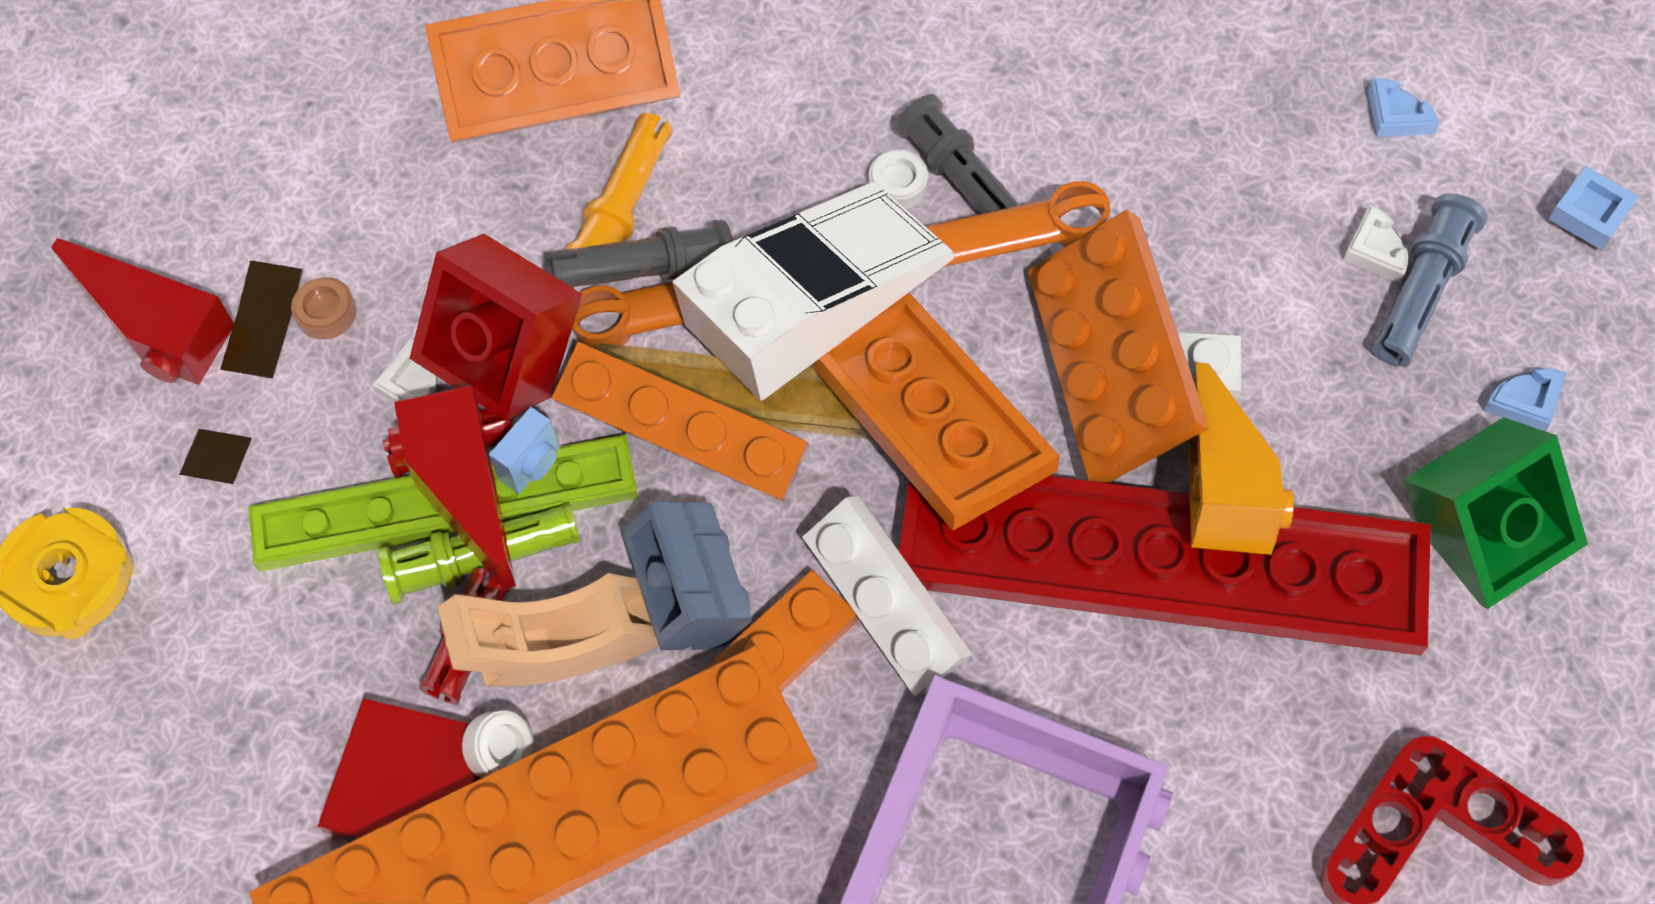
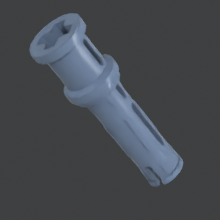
(1436, 259)

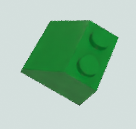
(1499, 508)

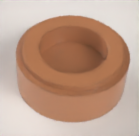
(323, 308)

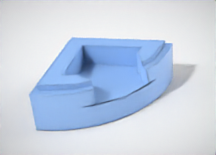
(1398, 111)
(1528, 398)

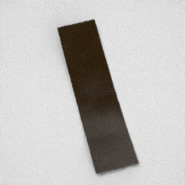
(251, 350)

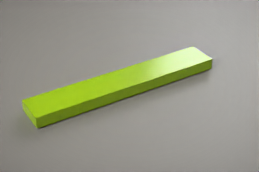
(398, 513)

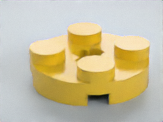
(84, 599)

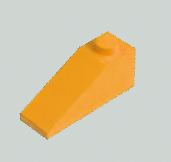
(1233, 476)

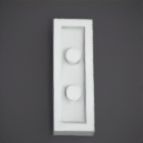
(886, 595)

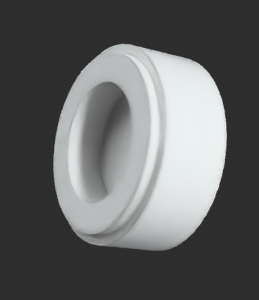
(901, 176)
(496, 741)

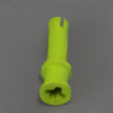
(447, 559)

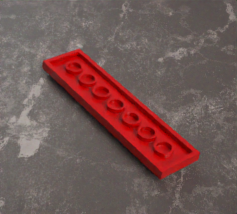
(1134, 558)

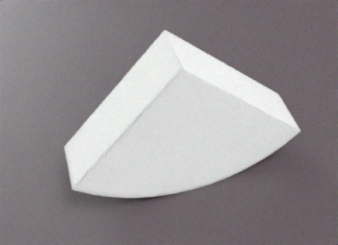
(1378, 247)
(405, 378)

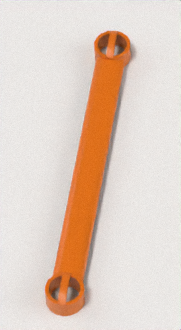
(968, 237)

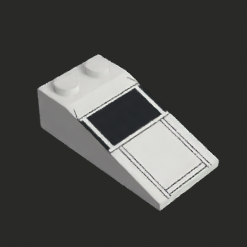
(806, 284)

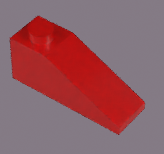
(162, 320)
(450, 464)

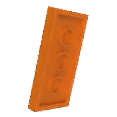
(550, 63)
(1116, 349)
(936, 413)

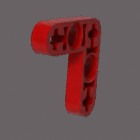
(1448, 803)

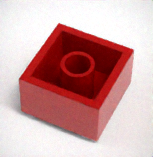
(494, 325)

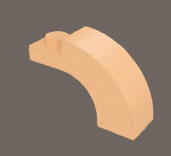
(549, 636)

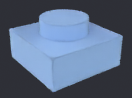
(1593, 207)
(525, 451)

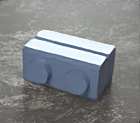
(686, 575)

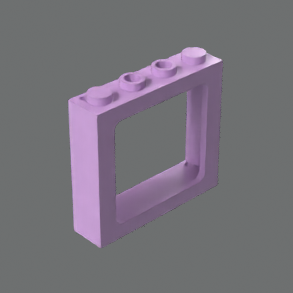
(1031, 741)

